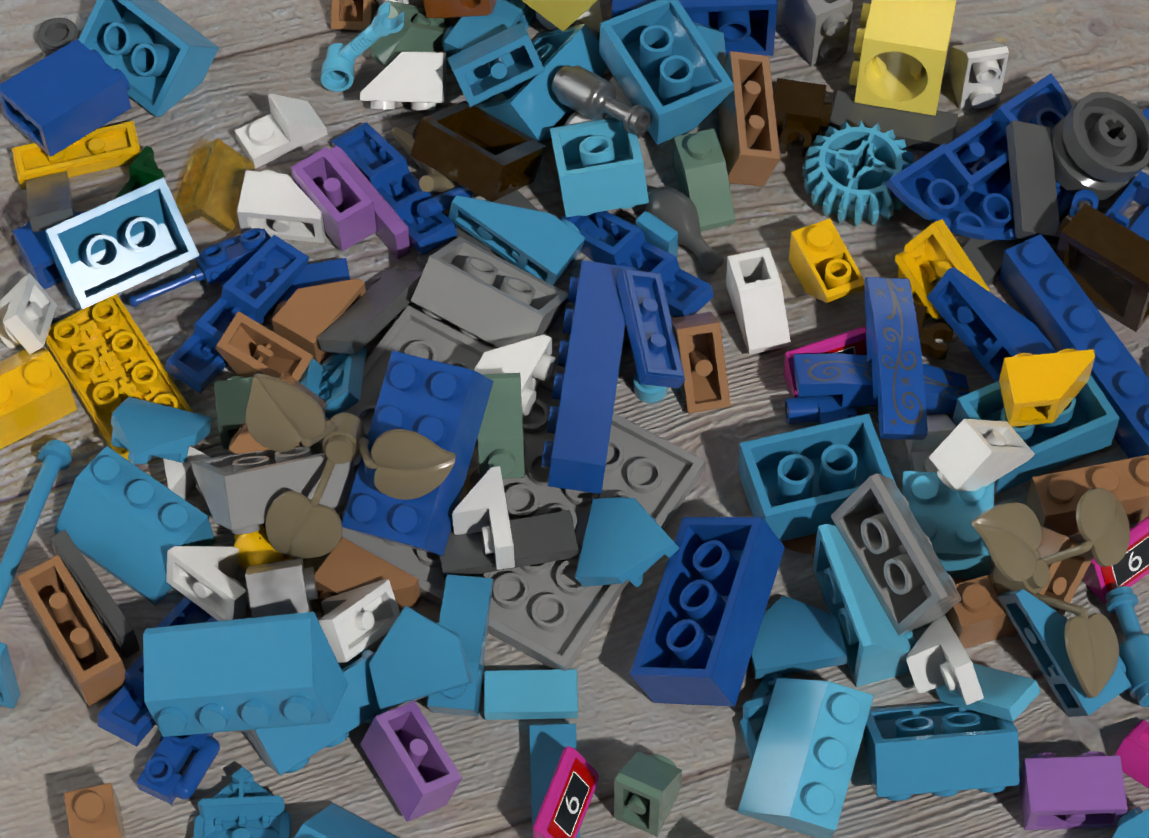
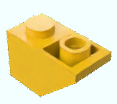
(824, 262)
(1042, 385)

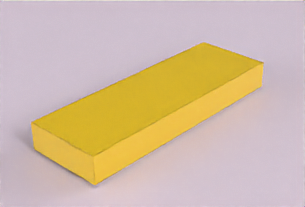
(97, 151)

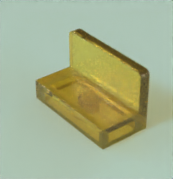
(213, 185)

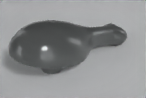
(681, 215)

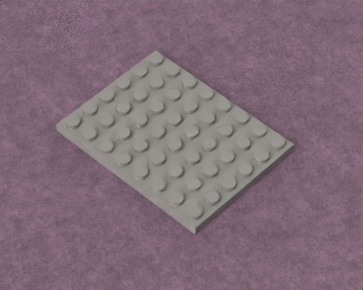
(542, 604)

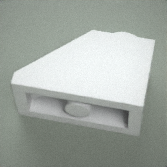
(279, 207)
(979, 454)

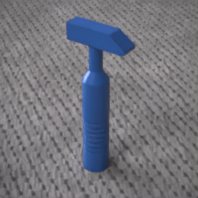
(441, 202)

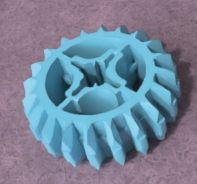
(850, 171)

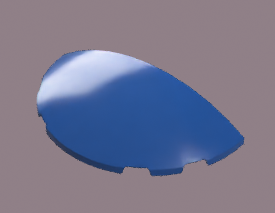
(970, 177)

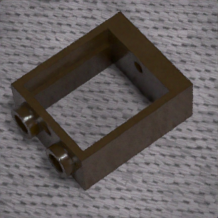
(477, 150)
(1115, 248)

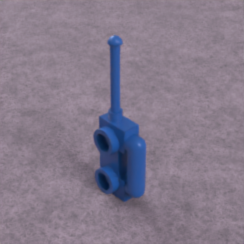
(214, 262)
(162, 772)

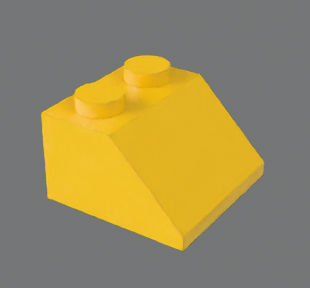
(31, 394)

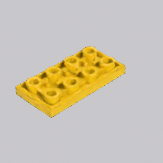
(108, 362)

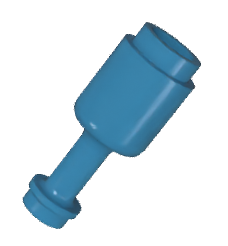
(1135, 648)

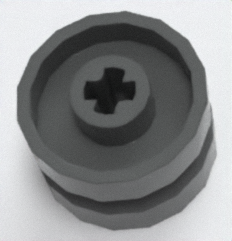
(1100, 144)

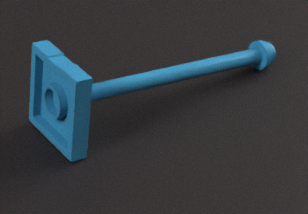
(55, 457)

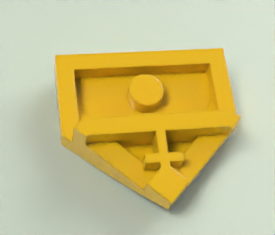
(929, 258)

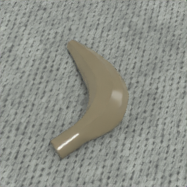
(433, 179)

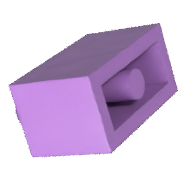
(343, 203)
(410, 761)
(1072, 791)

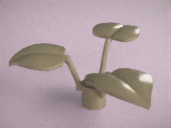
(285, 415)
(1012, 540)

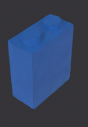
(64, 97)

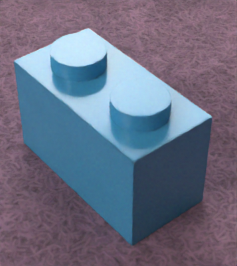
(496, 64)

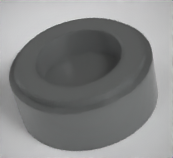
(56, 34)

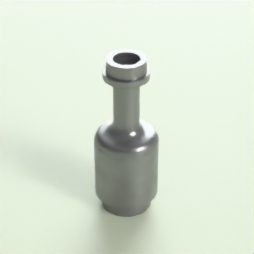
(597, 98)

